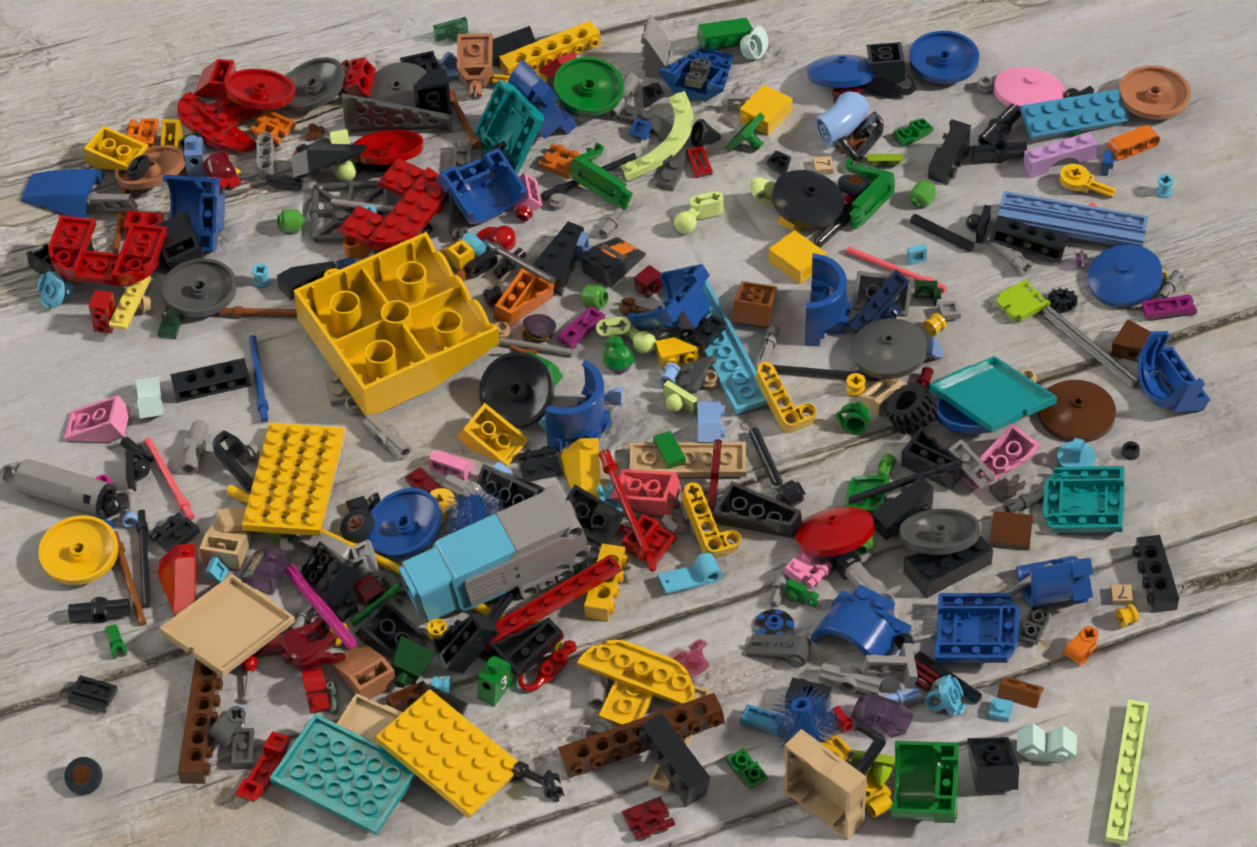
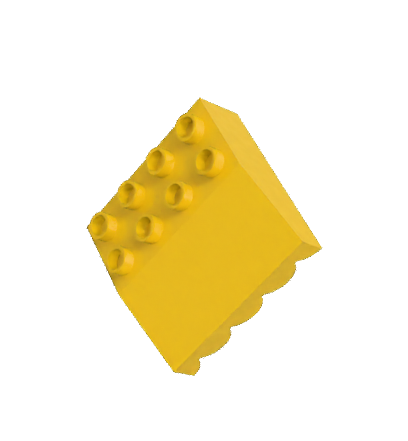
(395, 324)

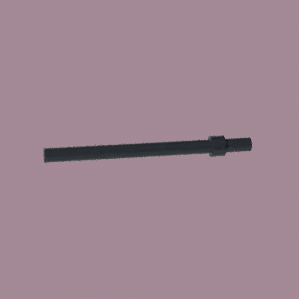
(570, 184)
(820, 372)
(941, 469)
(142, 529)

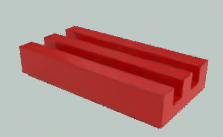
(701, 171)

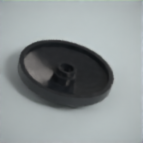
(807, 199)
(507, 376)

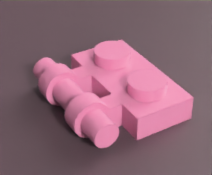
(802, 565)

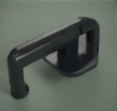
(871, 135)
(235, 450)
(873, 750)

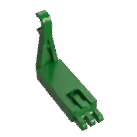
(598, 179)
(875, 194)

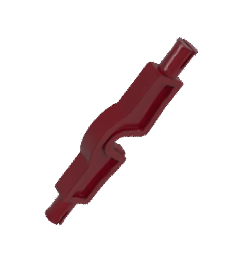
(715, 467)

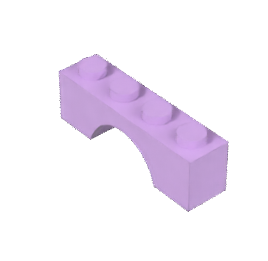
(1041, 159)

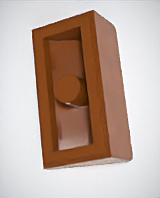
(1020, 692)

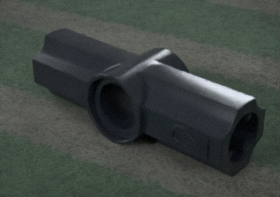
(1000, 126)
(998, 151)
(99, 610)

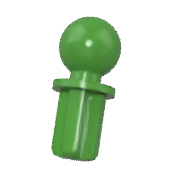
(886, 465)

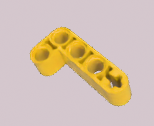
(781, 396)
(707, 520)

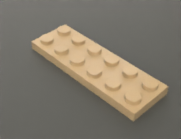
(698, 459)

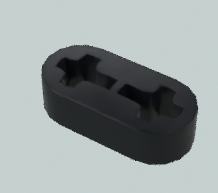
(138, 167)
(481, 264)

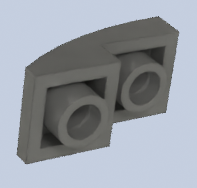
(698, 73)
(1034, 625)

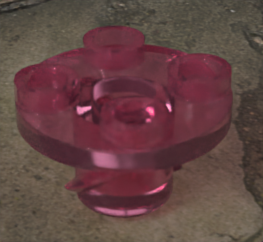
(694, 657)

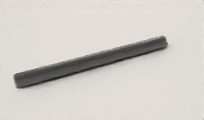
(1090, 346)

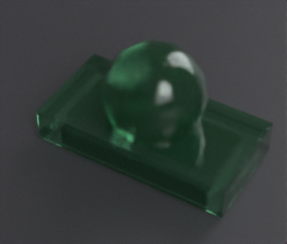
(450, 29)
(170, 323)

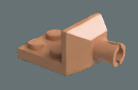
(475, 62)

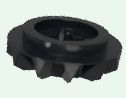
(1067, 304)

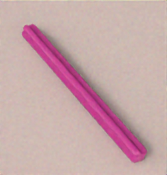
(320, 606)

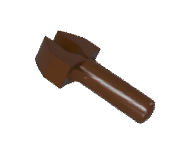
(631, 307)

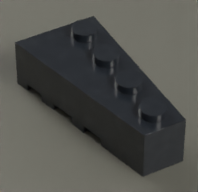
(560, 256)

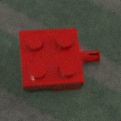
(654, 535)

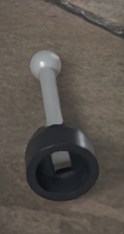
(907, 638)

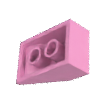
(98, 421)

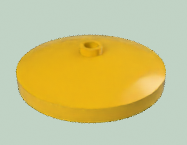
(78, 550)

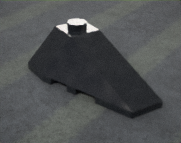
(316, 155)
(511, 487)

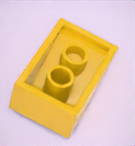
(113, 150)
(492, 436)

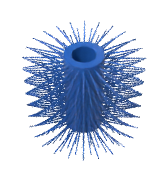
(473, 509)
(805, 718)

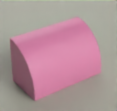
(532, 196)
(446, 463)

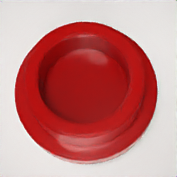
(524, 213)

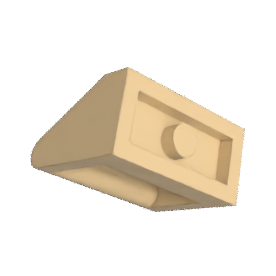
(877, 404)

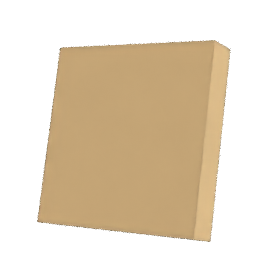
(231, 519)

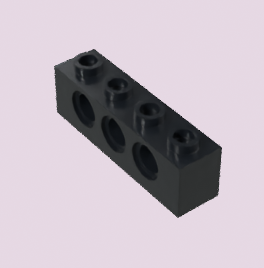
(1028, 239)
(210, 380)
(1156, 573)

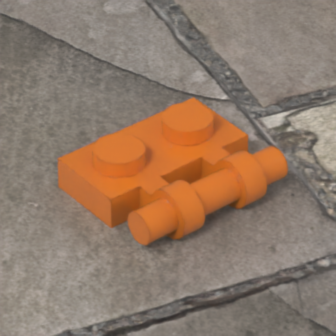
(275, 123)
(146, 129)
(555, 163)

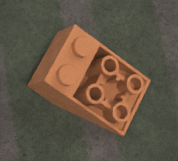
(365, 671)

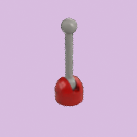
(248, 666)

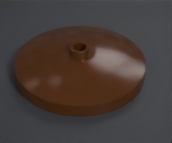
(1080, 411)

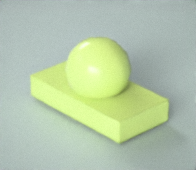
(678, 398)

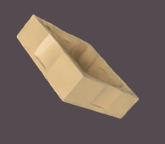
(824, 784)

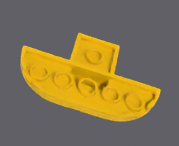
(637, 677)

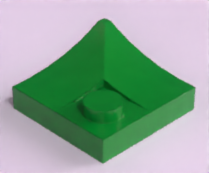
(863, 483)

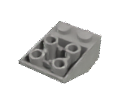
(655, 49)

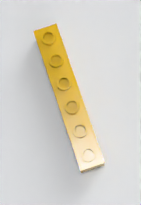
(540, 53)

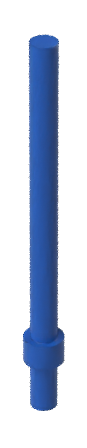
(262, 404)

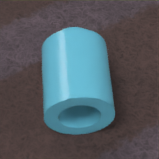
(475, 243)

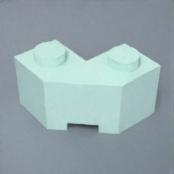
(149, 396)
(1046, 747)

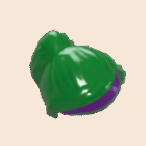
(617, 355)

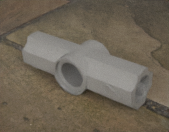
(631, 82)
(387, 436)
(194, 447)
(452, 483)
(850, 679)
(597, 689)

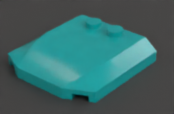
(509, 119)
(1085, 499)

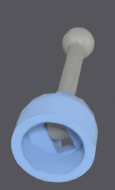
(130, 515)

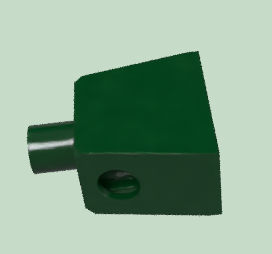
(409, 661)

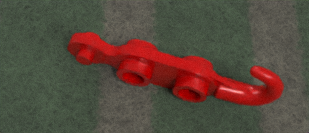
(550, 667)

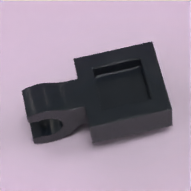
(362, 503)

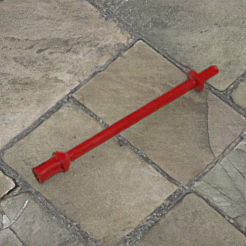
(610, 467)

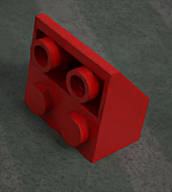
(213, 79)

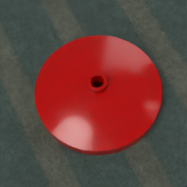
(259, 89)
(389, 145)
(835, 531)

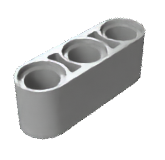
(265, 155)
(308, 542)

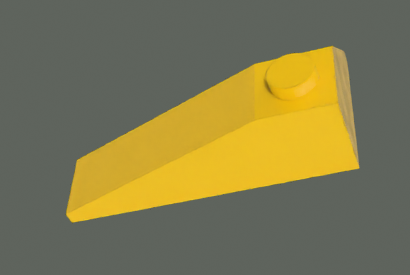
(582, 464)

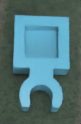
(606, 494)

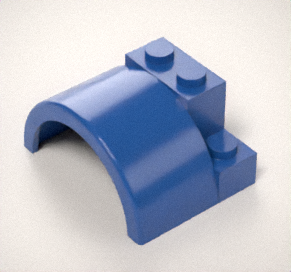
(531, 86)
(481, 197)
(202, 201)
(683, 302)
(826, 312)
(583, 421)
(1059, 582)
(864, 621)

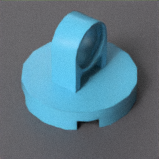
(53, 289)
(1076, 454)
(949, 695)

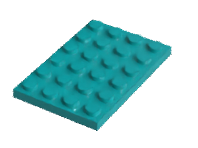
(344, 774)

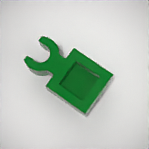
(799, 593)

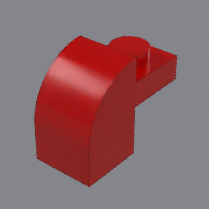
(315, 689)

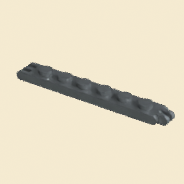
(457, 221)

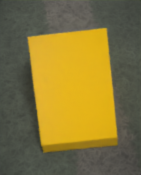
(171, 132)

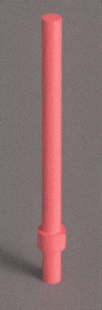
(889, 266)
(182, 502)

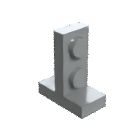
(894, 665)

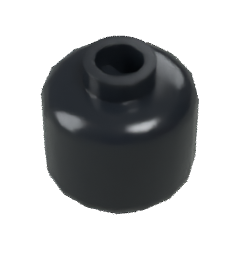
(790, 493)

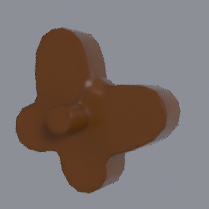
(314, 132)

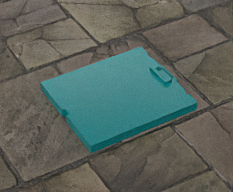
(992, 393)

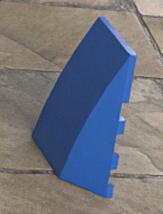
(716, 78)
(62, 190)

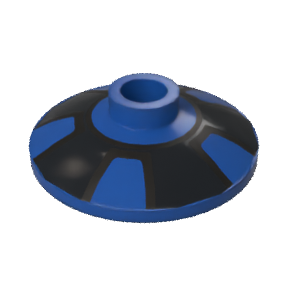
(783, 626)

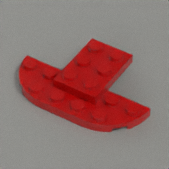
(217, 122)

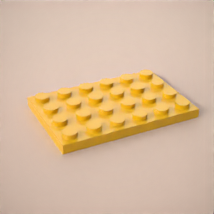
(448, 753)

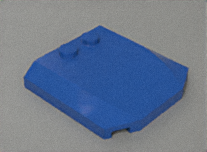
(976, 628)

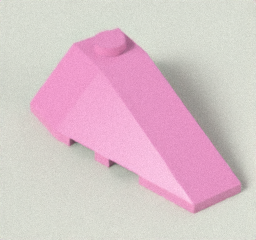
(1006, 454)

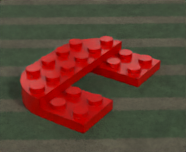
(420, 201)
(76, 263)

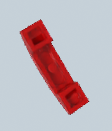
(259, 779)

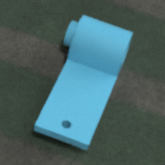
(702, 573)

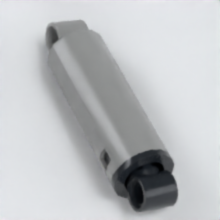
(65, 487)

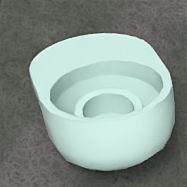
(754, 44)

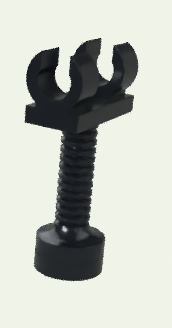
(522, 770)

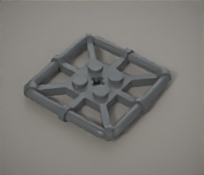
(340, 214)

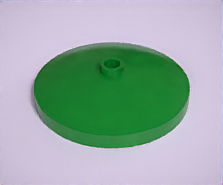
(588, 86)

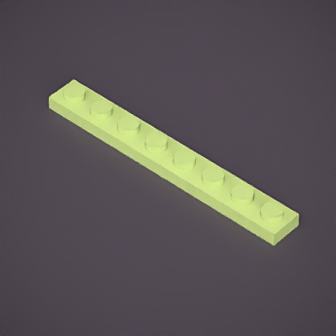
(1127, 772)

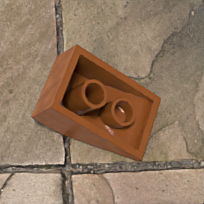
(754, 304)

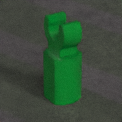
(115, 640)

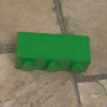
(723, 33)

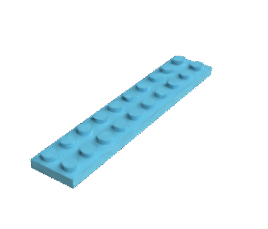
(733, 364)

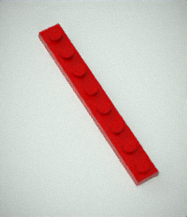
(556, 598)

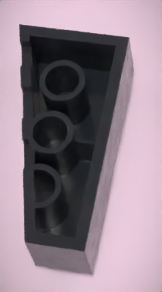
(756, 512)
(938, 572)
(675, 759)

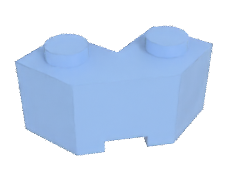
(710, 421)

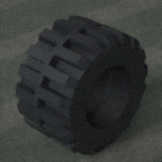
(910, 408)

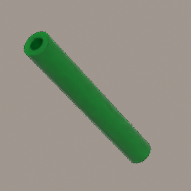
(372, 607)

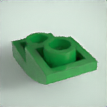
(915, 131)
(746, 769)

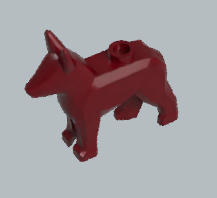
(301, 649)

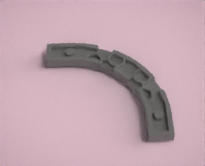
(675, 164)

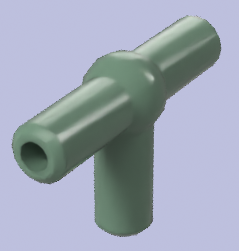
(332, 694)

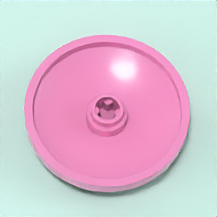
(1027, 86)

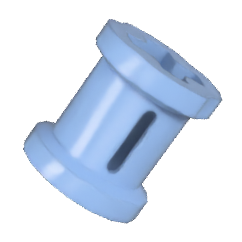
(670, 373)

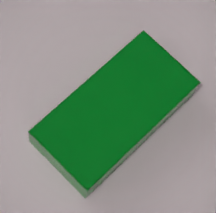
(669, 449)

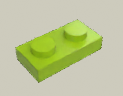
(876, 159)

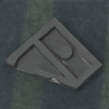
(695, 373)

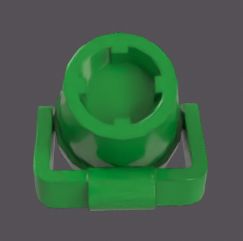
(857, 418)

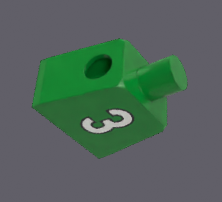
(494, 680)

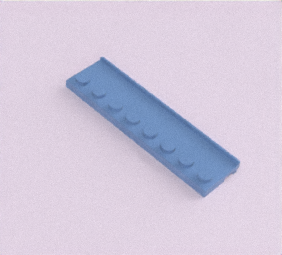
(1075, 219)

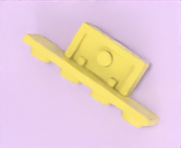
(129, 304)

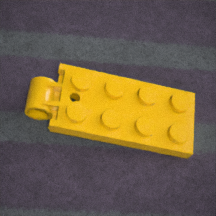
(878, 796)

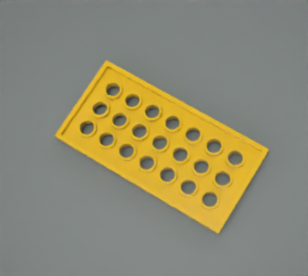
(320, 487)

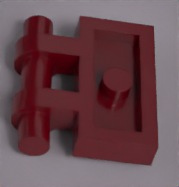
(645, 814)

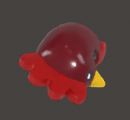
(220, 166)

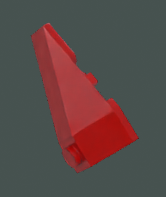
(179, 576)

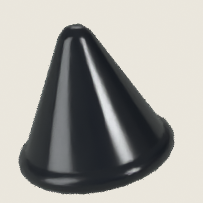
(703, 133)

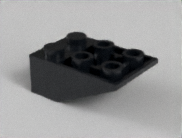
(181, 241)
(330, 573)

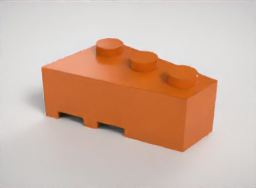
(522, 297)

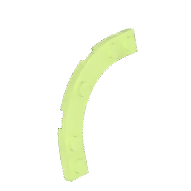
(671, 145)

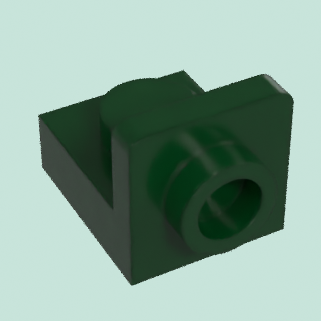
(927, 289)

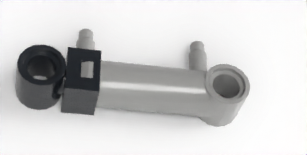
(851, 568)

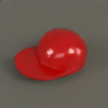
(502, 235)

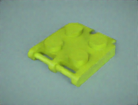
(1021, 302)

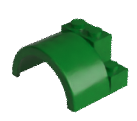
(921, 785)

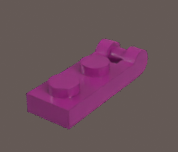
(1169, 307)
(580, 327)

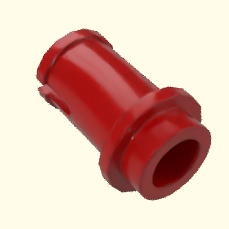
(844, 722)

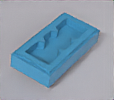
(760, 719)

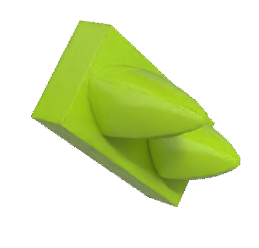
(881, 767)

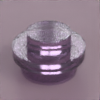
(1082, 260)

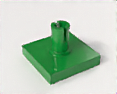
(746, 133)

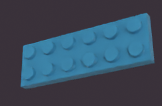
(1074, 114)

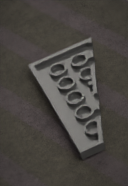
(369, 116)

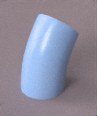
(842, 117)

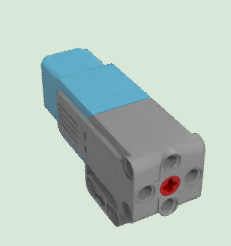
(519, 548)

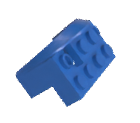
(1188, 390)

